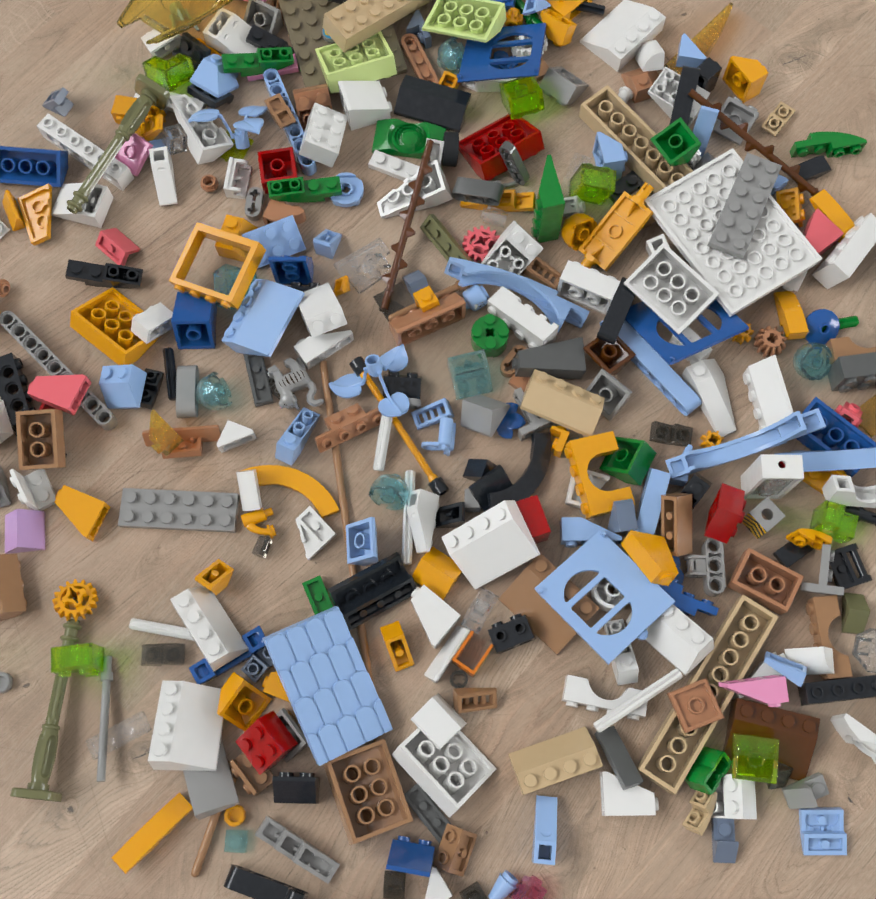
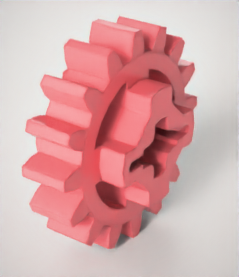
(483, 242)

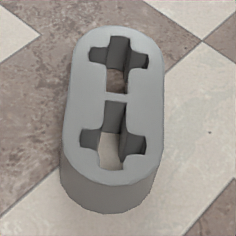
(250, 203)

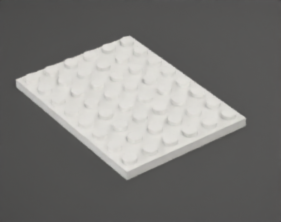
(689, 216)

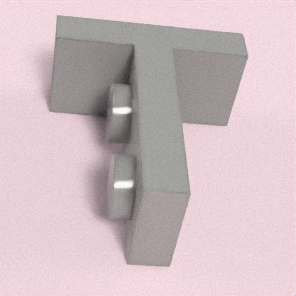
(535, 424)
(825, 576)

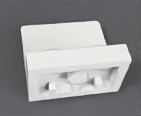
(34, 489)

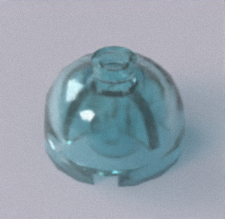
(450, 55)
(812, 361)
(213, 392)
(389, 490)

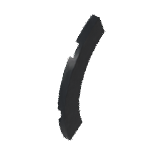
(533, 474)

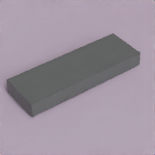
(258, 380)
(619, 758)
(427, 811)

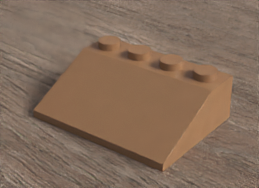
(544, 620)
(367, 792)

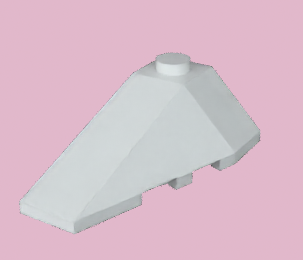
(204, 138)
(434, 191)
(709, 384)

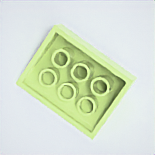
(466, 19)
(363, 62)

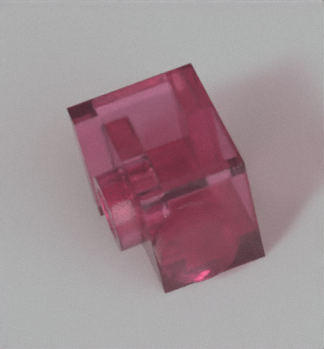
(532, 884)

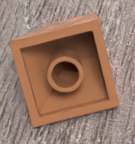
(639, 83)

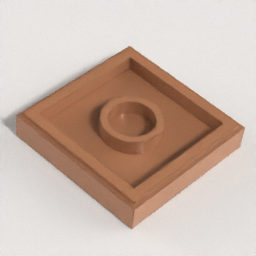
(695, 705)

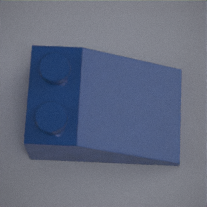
(292, 269)
(411, 856)

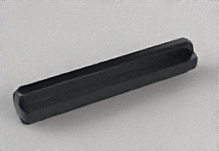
(170, 372)

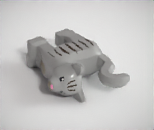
(292, 382)

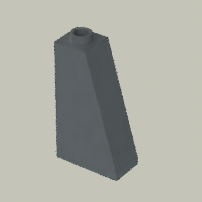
(557, 359)

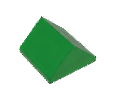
(676, 143)

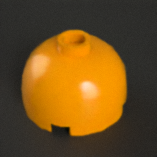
(577, 229)

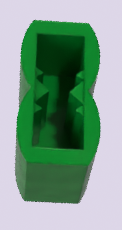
(708, 770)

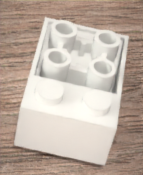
(228, 33)
(665, 90)
(93, 212)
(513, 250)

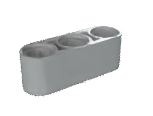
(186, 392)

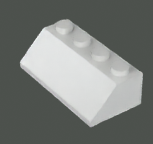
(767, 392)
(209, 626)
(679, 639)

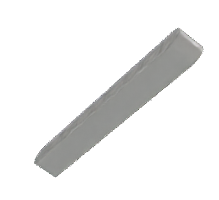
(50, 364)

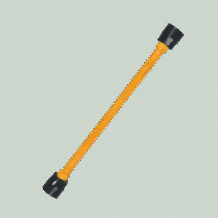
(436, 483)

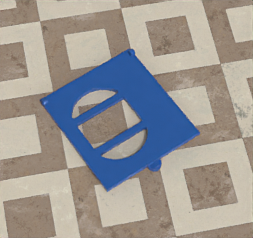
(477, 62)
(646, 321)

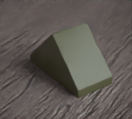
(854, 613)

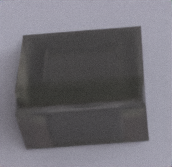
(262, 546)
(394, 885)

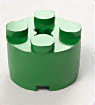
(496, 330)

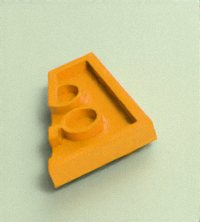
(36, 212)

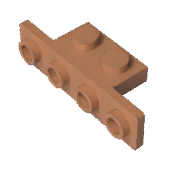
(347, 425)
(193, 440)

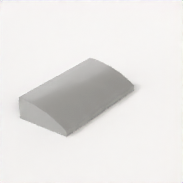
(212, 790)

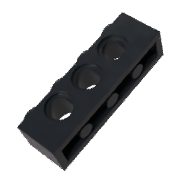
(11, 364)
(837, 690)

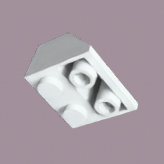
(735, 799)

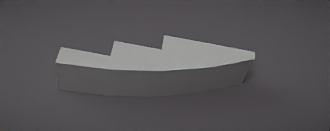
(297, 849)

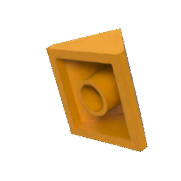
(437, 572)

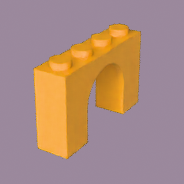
(580, 452)

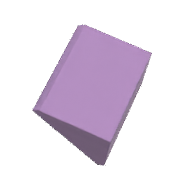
(24, 531)

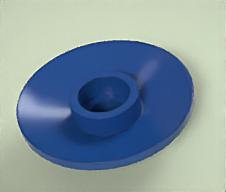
(816, 321)

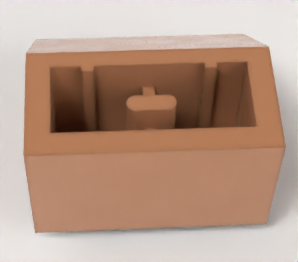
(307, 97)

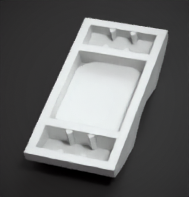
(856, 734)

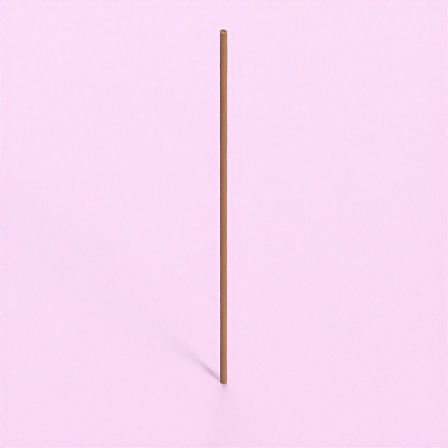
(344, 511)

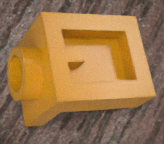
(561, 440)

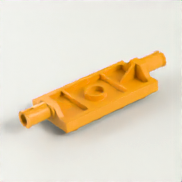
(616, 229)

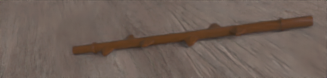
(751, 144)
(407, 231)

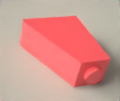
(821, 232)
(60, 391)

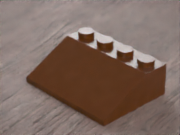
(794, 730)

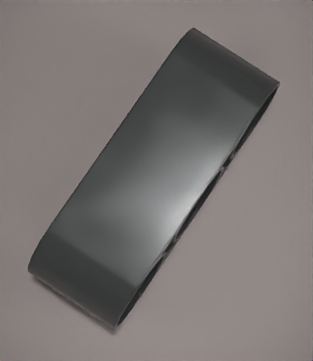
(478, 191)

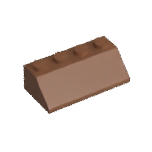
(419, 324)

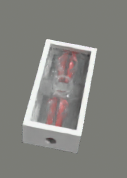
(772, 476)

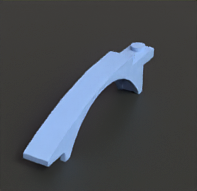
(546, 298)
(774, 435)
(836, 459)

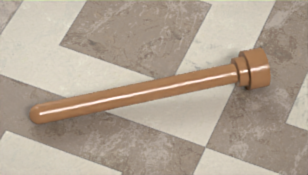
(449, 290)
(206, 842)

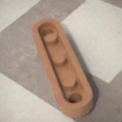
(418, 58)

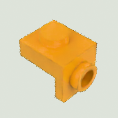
(425, 299)

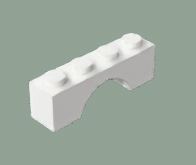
(843, 491)
(578, 692)

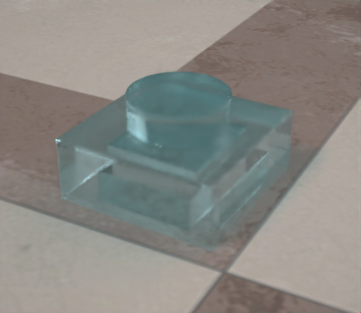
(236, 841)

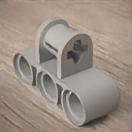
(699, 567)

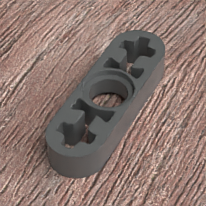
(514, 163)

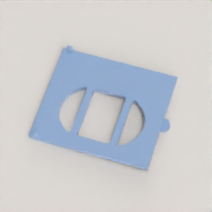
(606, 558)

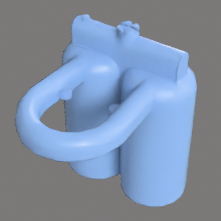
(446, 437)

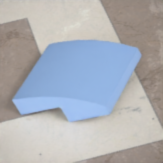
(822, 831)

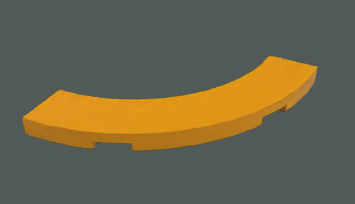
(298, 482)

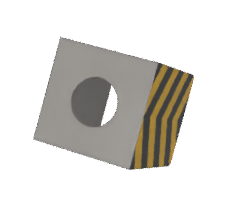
(757, 524)

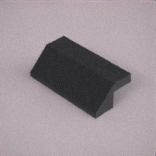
(432, 103)
(372, 590)

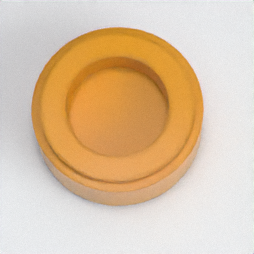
(235, 815)

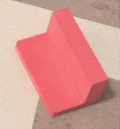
(116, 245)

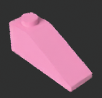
(764, 689)

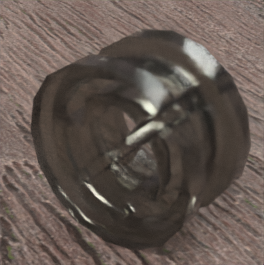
(458, 673)

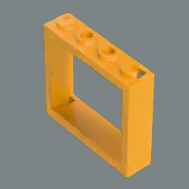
(244, 278)

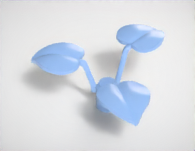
(242, 127)
(394, 361)

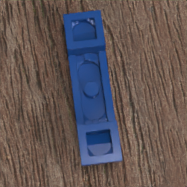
(203, 672)

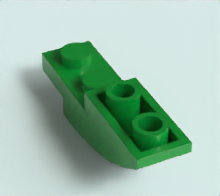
(257, 63)
(832, 143)
(304, 191)

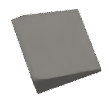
(471, 504)

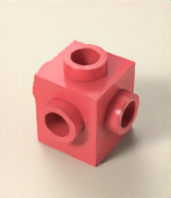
(852, 410)

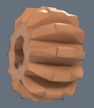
(764, 339)

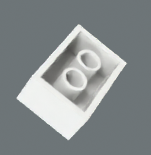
(323, 135)
(587, 287)

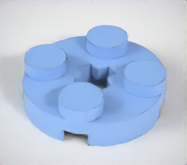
(355, 194)

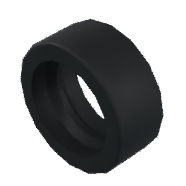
(450, 149)

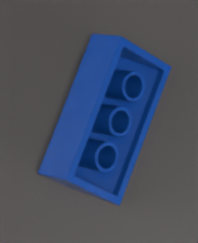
(33, 166)
(837, 435)

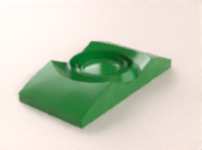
(404, 138)

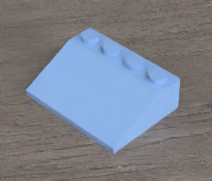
(262, 318)

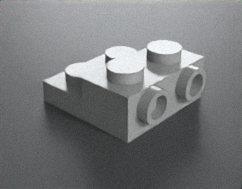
(739, 114)

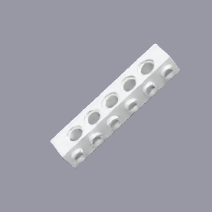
(83, 150)

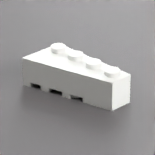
(522, 319)

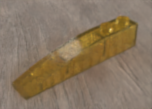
(707, 37)

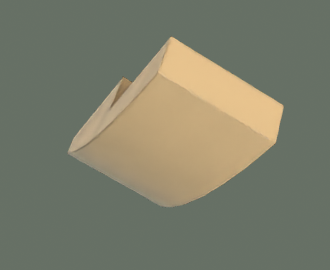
(778, 118)
(701, 813)

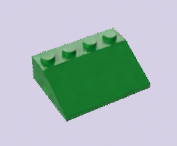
(548, 205)

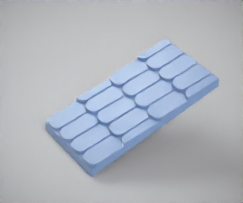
(327, 685)

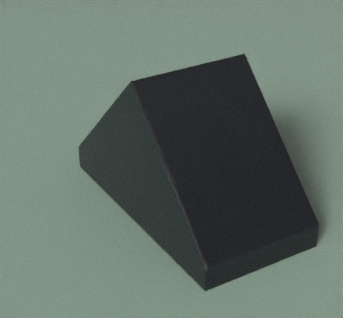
(477, 468)
(451, 515)

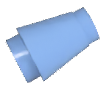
(503, 886)

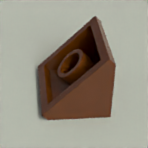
(609, 356)

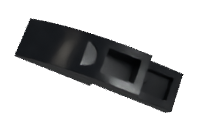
(104, 275)

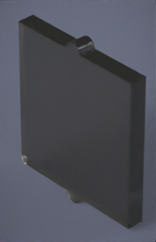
(399, 300)

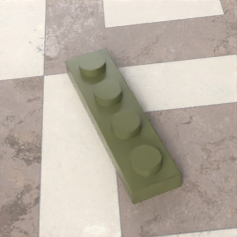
(442, 239)

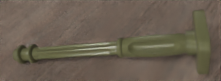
(150, 94)
(48, 740)

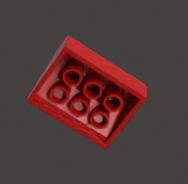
(483, 146)

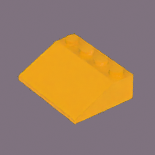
(107, 326)

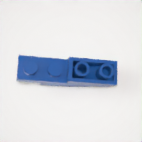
(686, 602)

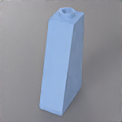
(650, 501)

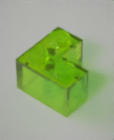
(169, 72)
(834, 521)
(80, 658)

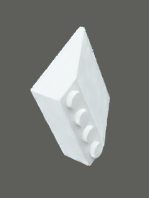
(623, 32)
(671, 288)
(491, 544)
(186, 728)
(446, 773)

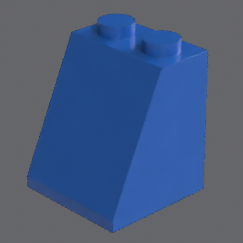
(194, 322)

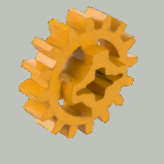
(67, 606)

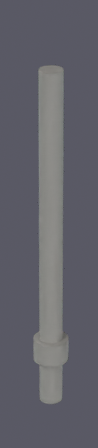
(106, 679)

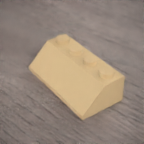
(562, 403)
(555, 760)

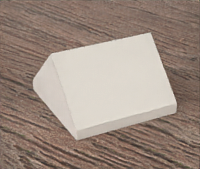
(438, 721)

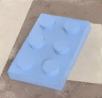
(278, 238)

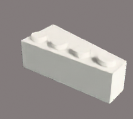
(848, 253)

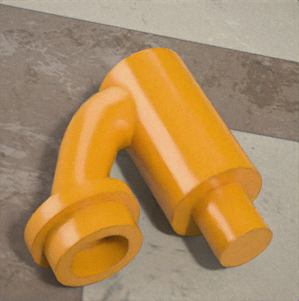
(257, 516)

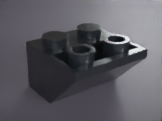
(296, 789)

